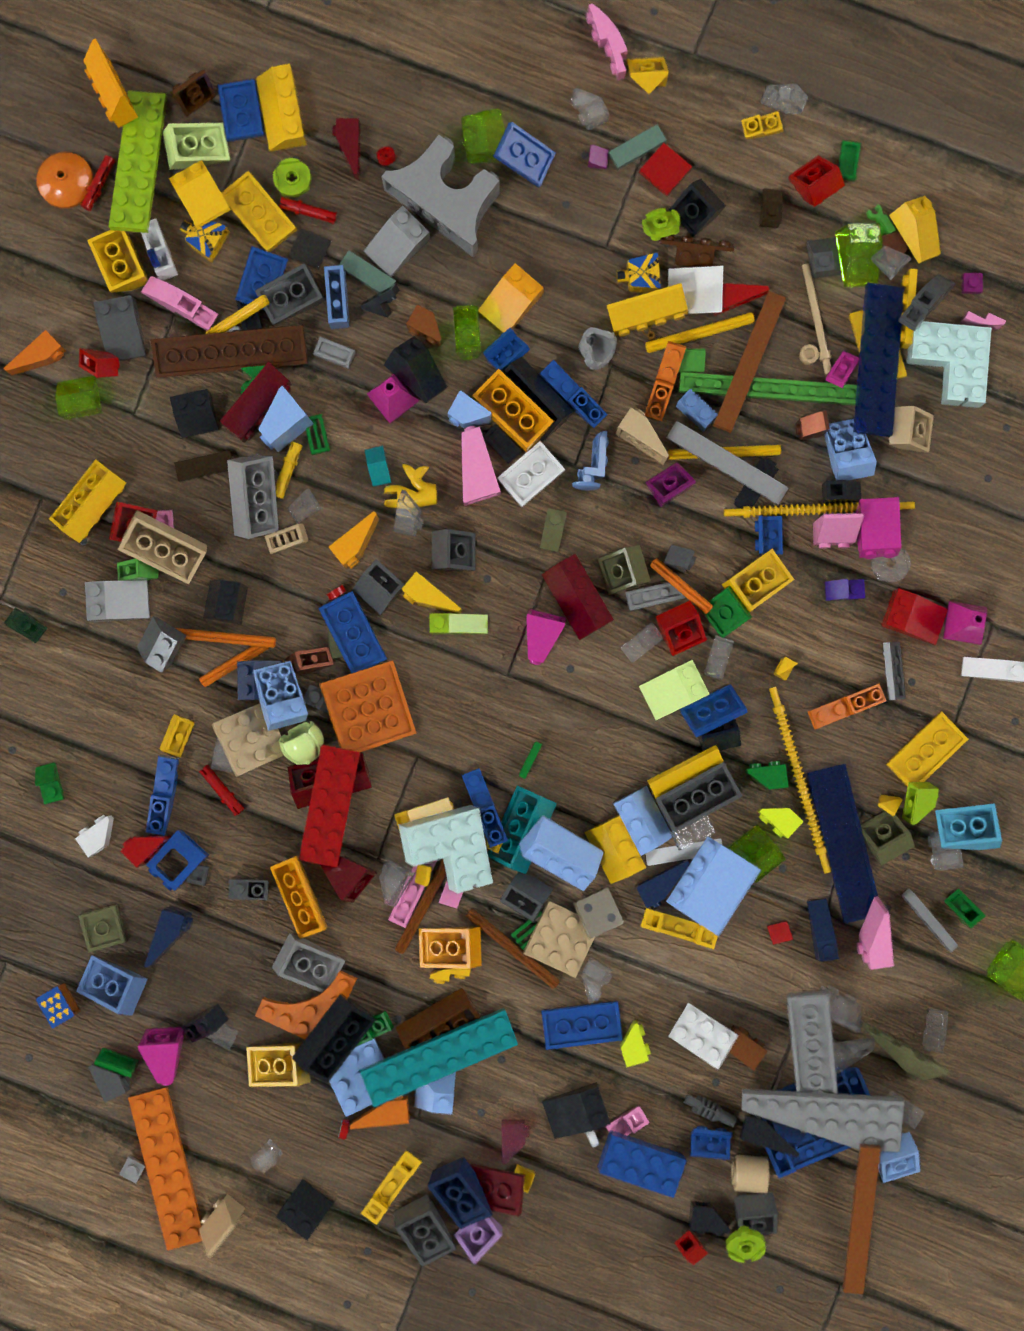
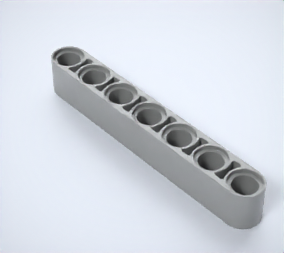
(727, 462)

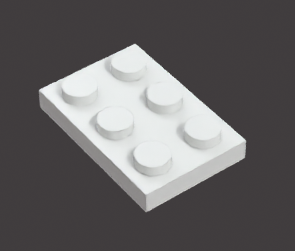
(531, 474)
(703, 1036)

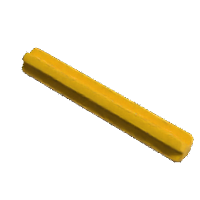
(240, 315)

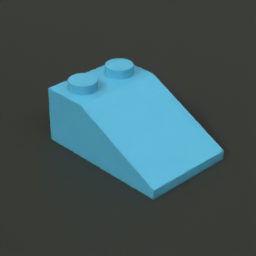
(969, 827)

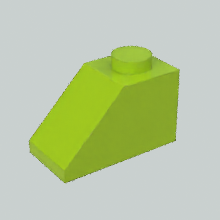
(919, 801)

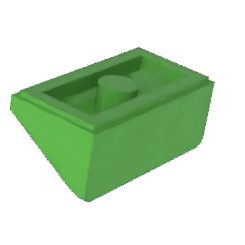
(693, 361)

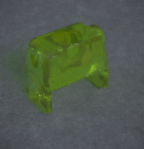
(482, 135)
(467, 332)
(1008, 969)

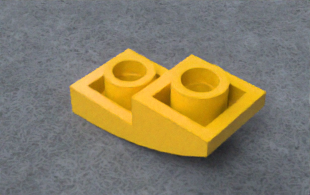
(762, 126)
(443, 974)

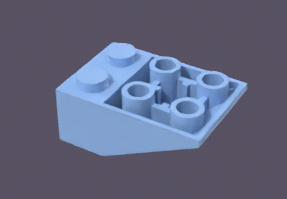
(849, 452)
(280, 695)

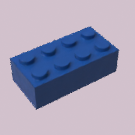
(641, 1163)

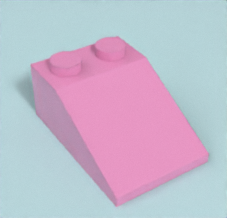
(836, 530)
(875, 937)

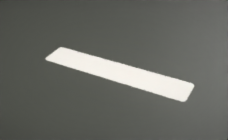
(672, 854)

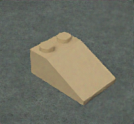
(639, 432)
(219, 1223)

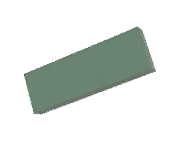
(637, 147)
(366, 272)

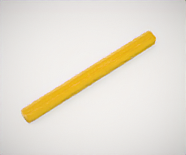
(700, 332)
(739, 451)

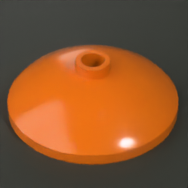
(71, 188)

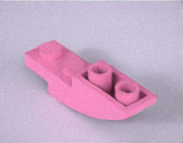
(608, 36)
(180, 302)

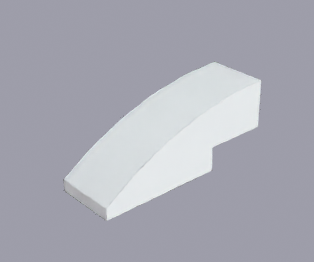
(155, 239)

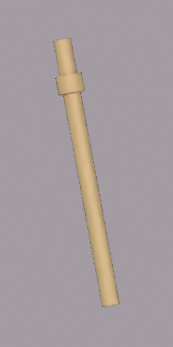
(824, 354)

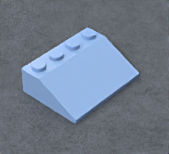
(713, 886)

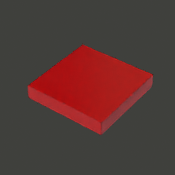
(665, 169)

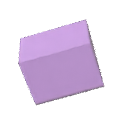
(479, 1237)

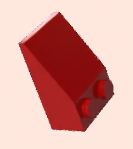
(914, 616)

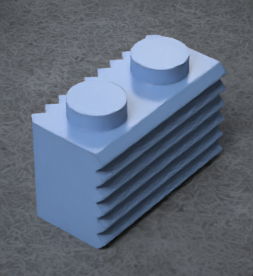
(696, 410)

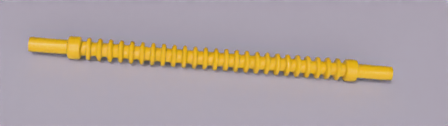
(746, 511)
(787, 737)

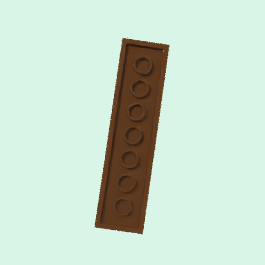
(228, 351)

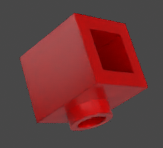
(691, 1247)

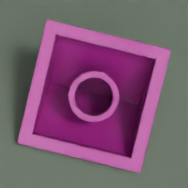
(670, 484)

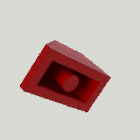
(98, 363)

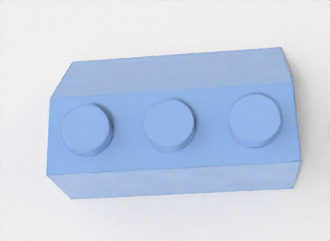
(643, 820)

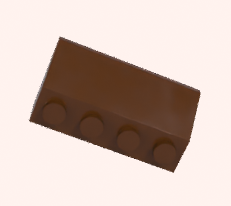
(438, 1019)

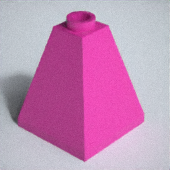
(392, 398)
(965, 622)
(542, 634)
(162, 1052)

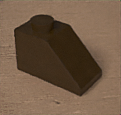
(771, 208)

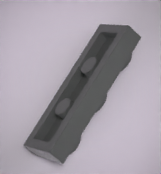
(894, 670)

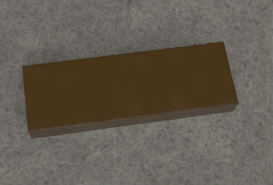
(202, 465)

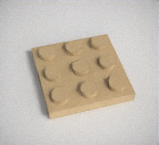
(247, 740)
(559, 940)

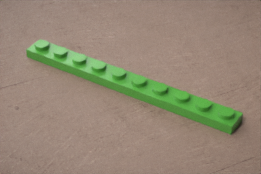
(771, 388)

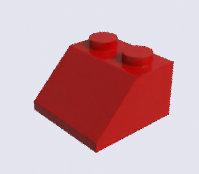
(817, 180)
(122, 517)
(681, 628)
(143, 848)

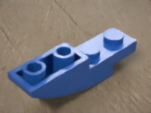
(572, 394)
(163, 795)
(482, 799)

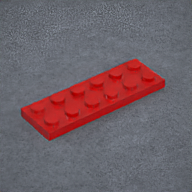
(329, 805)

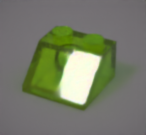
(78, 398)
(758, 850)

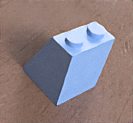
(283, 421)

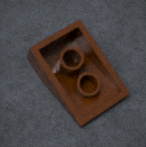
(193, 92)

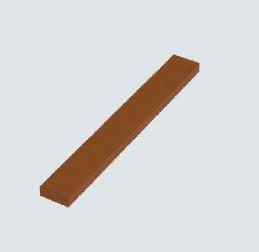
(749, 362)
(861, 1218)

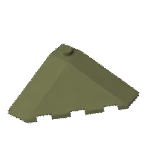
(908, 1058)

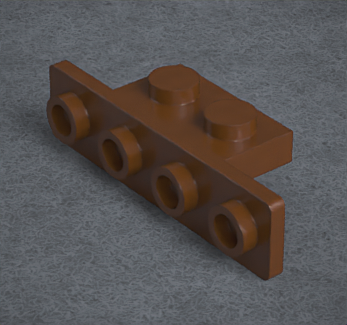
(696, 252)

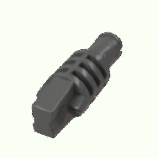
(709, 1110)

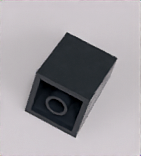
(225, 601)

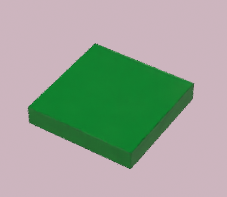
(727, 612)

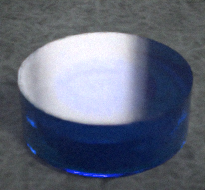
(154, 257)

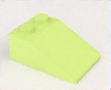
(195, 142)
(674, 690)

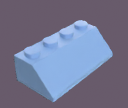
(561, 853)

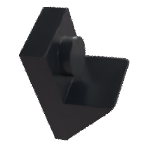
(379, 303)

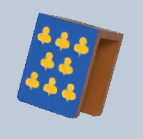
(58, 1005)

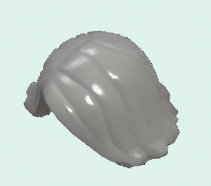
(597, 347)

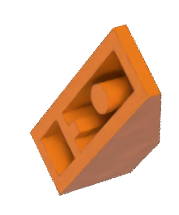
(39, 353)
(389, 1113)

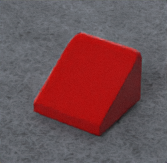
(779, 932)

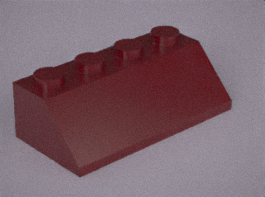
(254, 403)
(577, 597)
(303, 776)

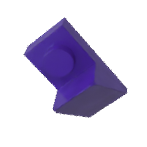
(844, 589)

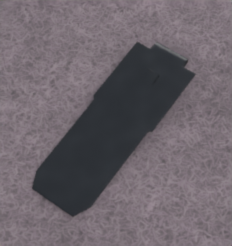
(747, 496)

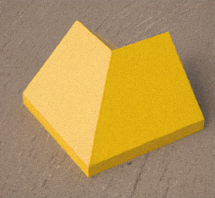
(648, 72)

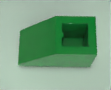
(769, 776)

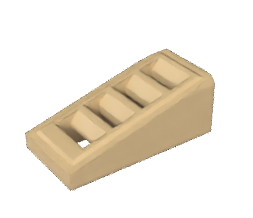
(303, 538)

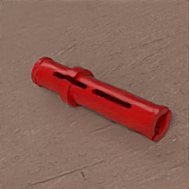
(94, 189)
(307, 210)
(222, 791)

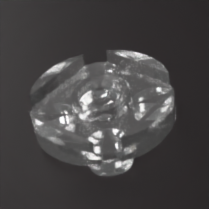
(893, 575)

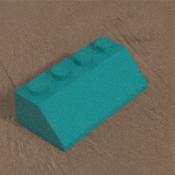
(520, 817)

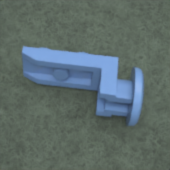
(598, 463)

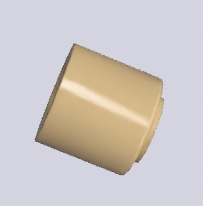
(750, 1173)

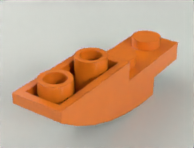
(665, 380)
(846, 706)

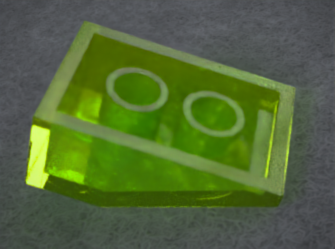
(856, 247)

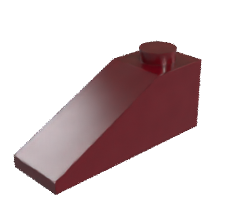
(348, 138)

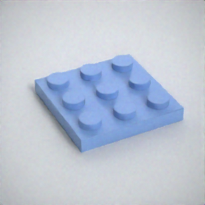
(348, 1081)

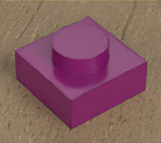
(972, 283)

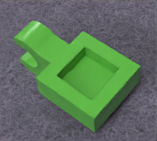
(885, 223)

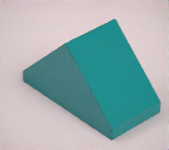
(377, 466)

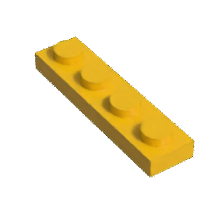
(910, 282)

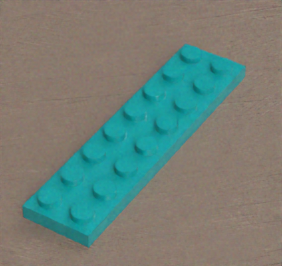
(438, 1057)

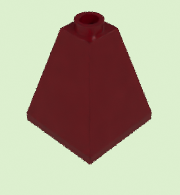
(348, 878)

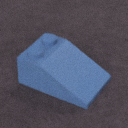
(111, 986)

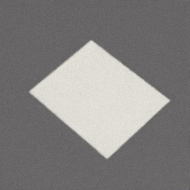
(701, 287)

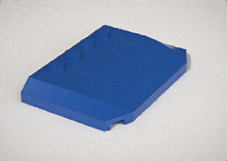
(810, 1146)

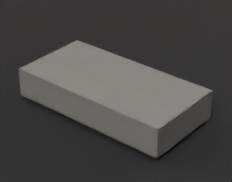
(334, 352)

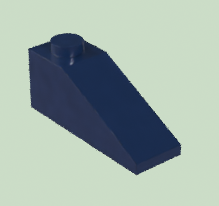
(658, 887)
(822, 930)

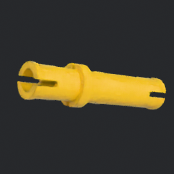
(289, 464)

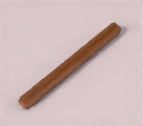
(421, 909)
(512, 948)

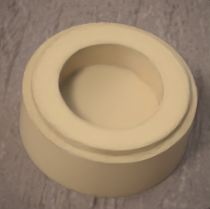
(808, 354)

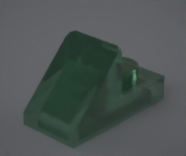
(25, 625)

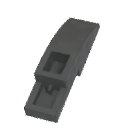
(925, 301)

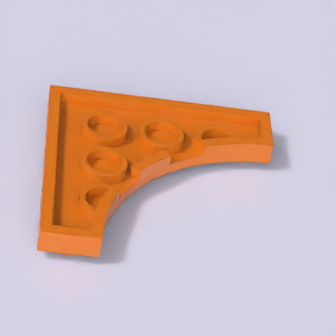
(304, 1016)

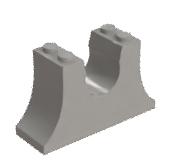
(448, 210)

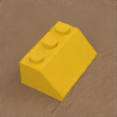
(118, 261)
(620, 853)

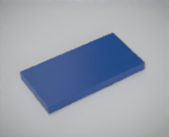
(352, 633)
(582, 1025)

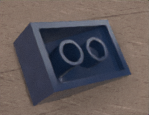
(170, 928)
(460, 1193)

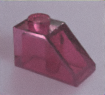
(513, 1138)

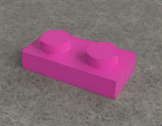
(842, 369)

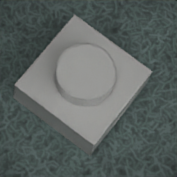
(132, 1169)

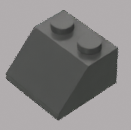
(453, 550)
(160, 644)
(757, 1212)

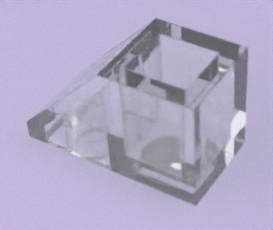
(785, 98)
(591, 108)
(943, 858)
(594, 977)

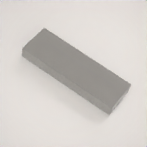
(652, 596)

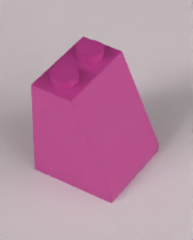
(880, 528)

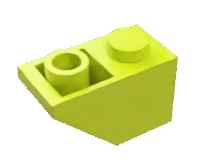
(782, 820)
(633, 1047)

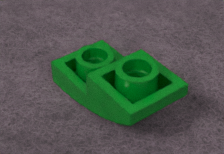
(380, 1026)

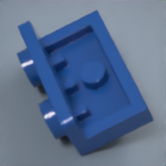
(505, 350)
(770, 534)
(710, 1143)

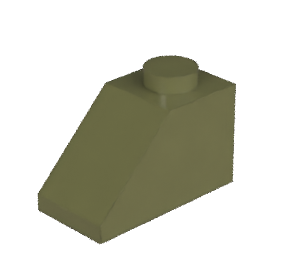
(553, 530)

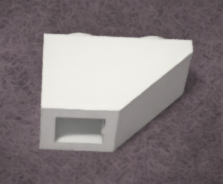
(97, 837)

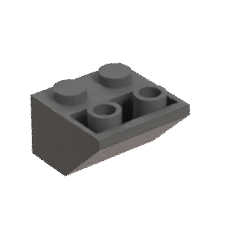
(378, 587)
(526, 895)

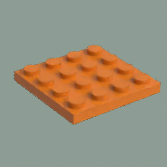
(368, 708)

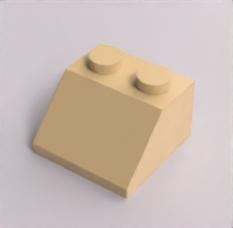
(911, 429)

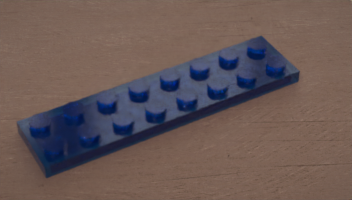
(878, 360)
(843, 841)

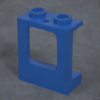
(188, 849)

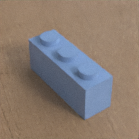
(336, 297)

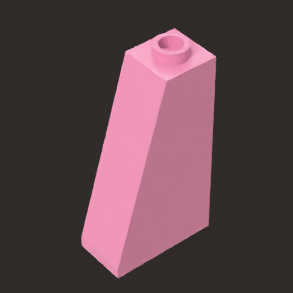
(477, 470)

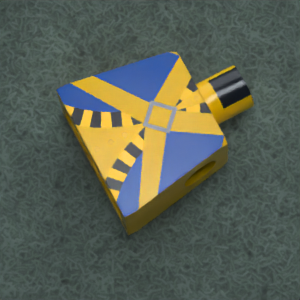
(206, 239)
(641, 274)

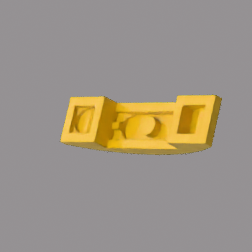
(678, 927)
(391, 1186)

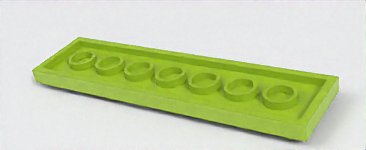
(138, 164)

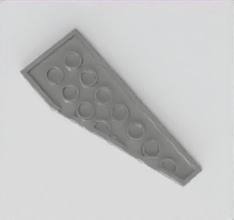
(836, 1117)

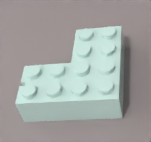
(962, 353)
(454, 837)

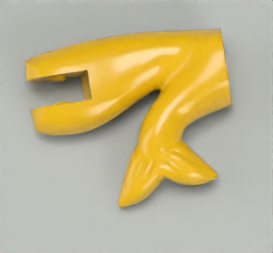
(426, 491)

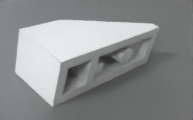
(993, 669)

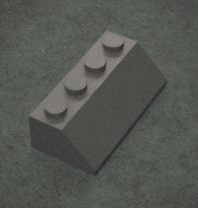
(698, 797)

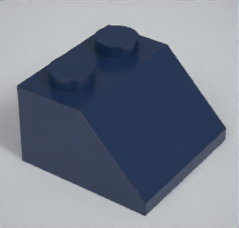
(246, 682)

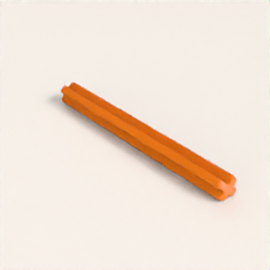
(230, 638)

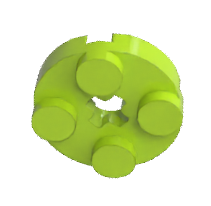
(283, 171)
(661, 223)
(745, 1236)

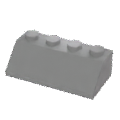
(253, 496)

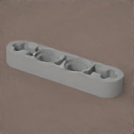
(929, 920)

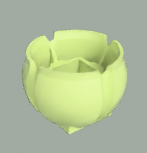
(302, 743)

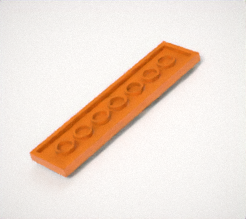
(166, 1167)

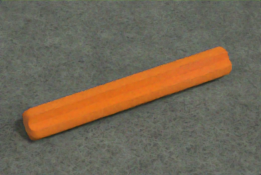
(681, 586)
(231, 665)

